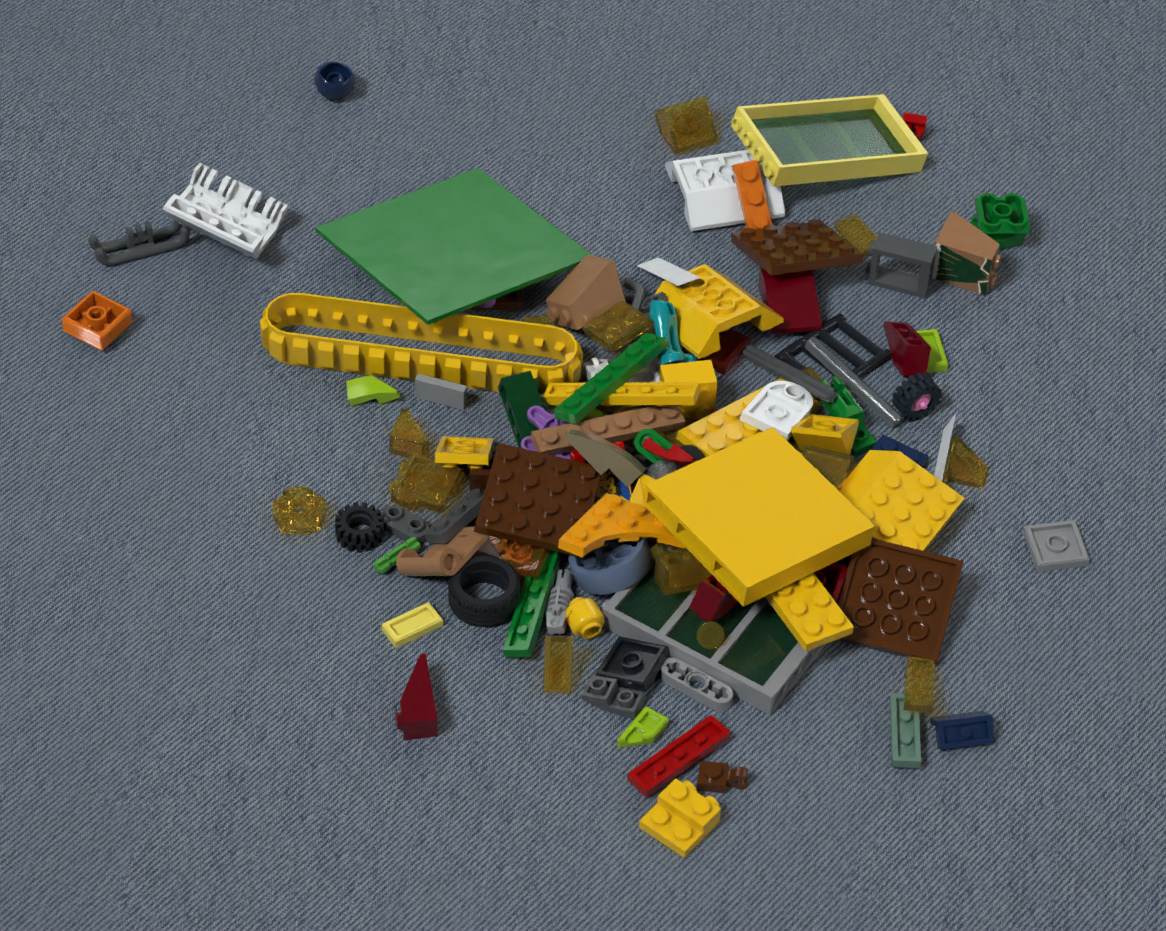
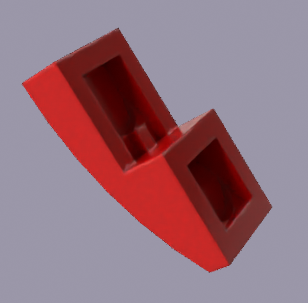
(674, 454)

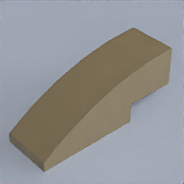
(605, 455)

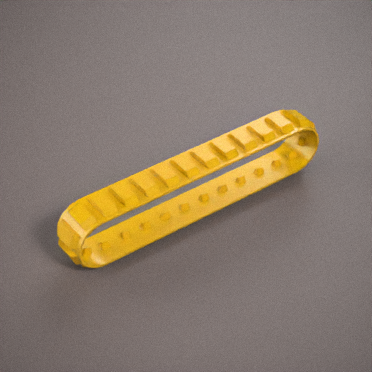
(408, 362)

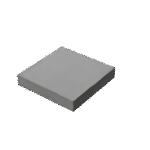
(1056, 545)

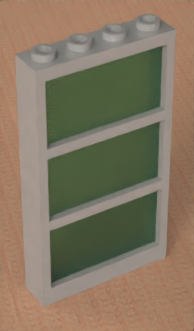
(758, 650)

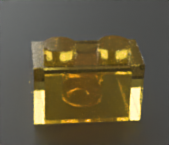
(687, 125)

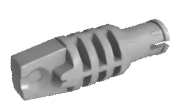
(558, 602)

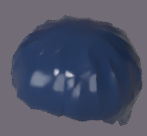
(334, 80)

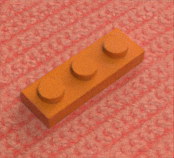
(751, 194)

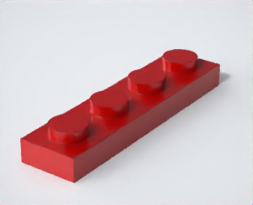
(678, 756)

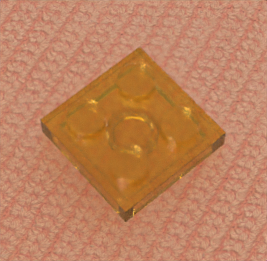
(617, 326)

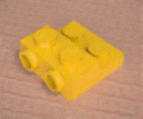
(681, 817)

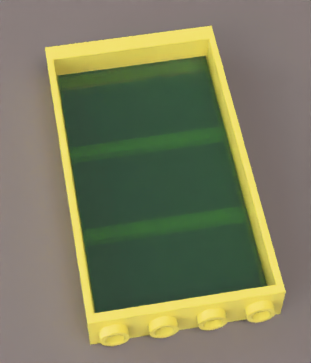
(828, 139)

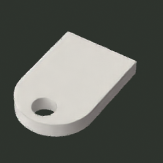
(777, 408)

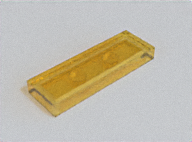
(919, 685)

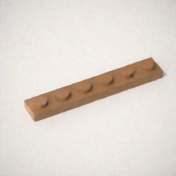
(610, 427)

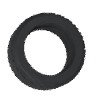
(484, 611)

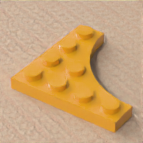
(614, 519)

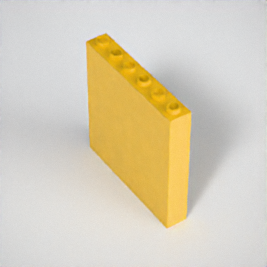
(758, 515)

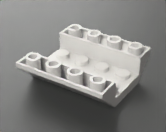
(712, 190)

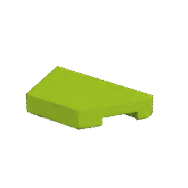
(643, 729)

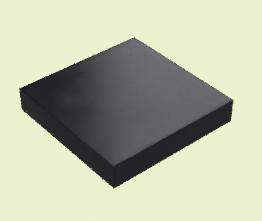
(633, 663)

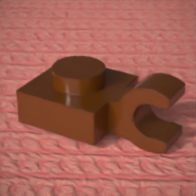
(716, 776)

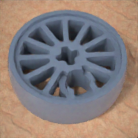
(611, 566)

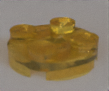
(299, 523)

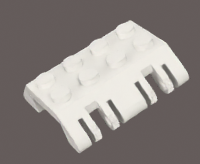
(226, 217)

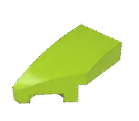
(369, 388)

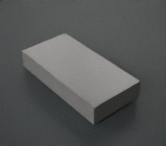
(440, 391)

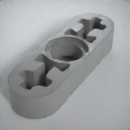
(703, 694)

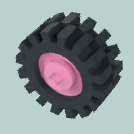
(916, 397)

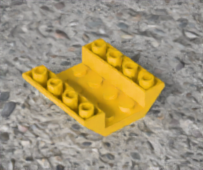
(713, 306)

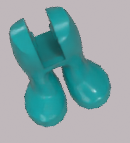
(665, 325)

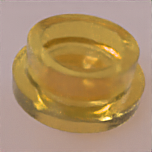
(710, 635)

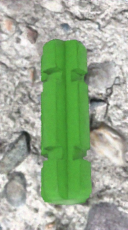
(389, 560)

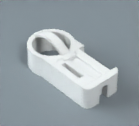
(594, 366)

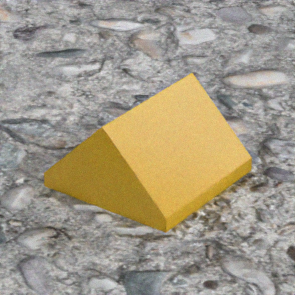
(826, 432)

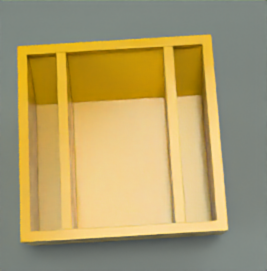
(900, 498)

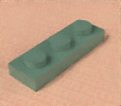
(904, 734)

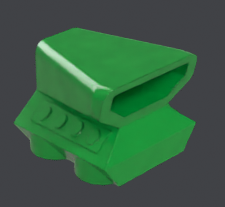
(1002, 218)

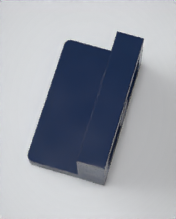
(963, 729)

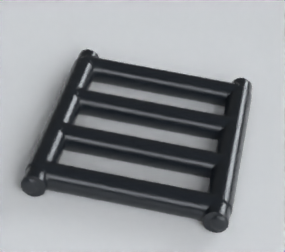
(837, 321)

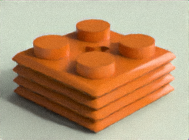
(97, 320)

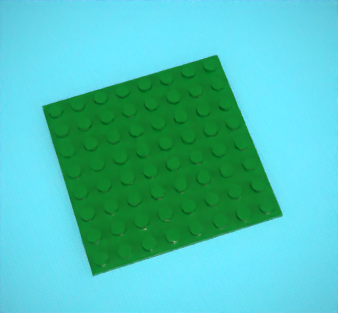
(453, 245)

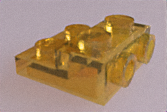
(423, 483)

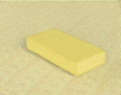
(412, 625)

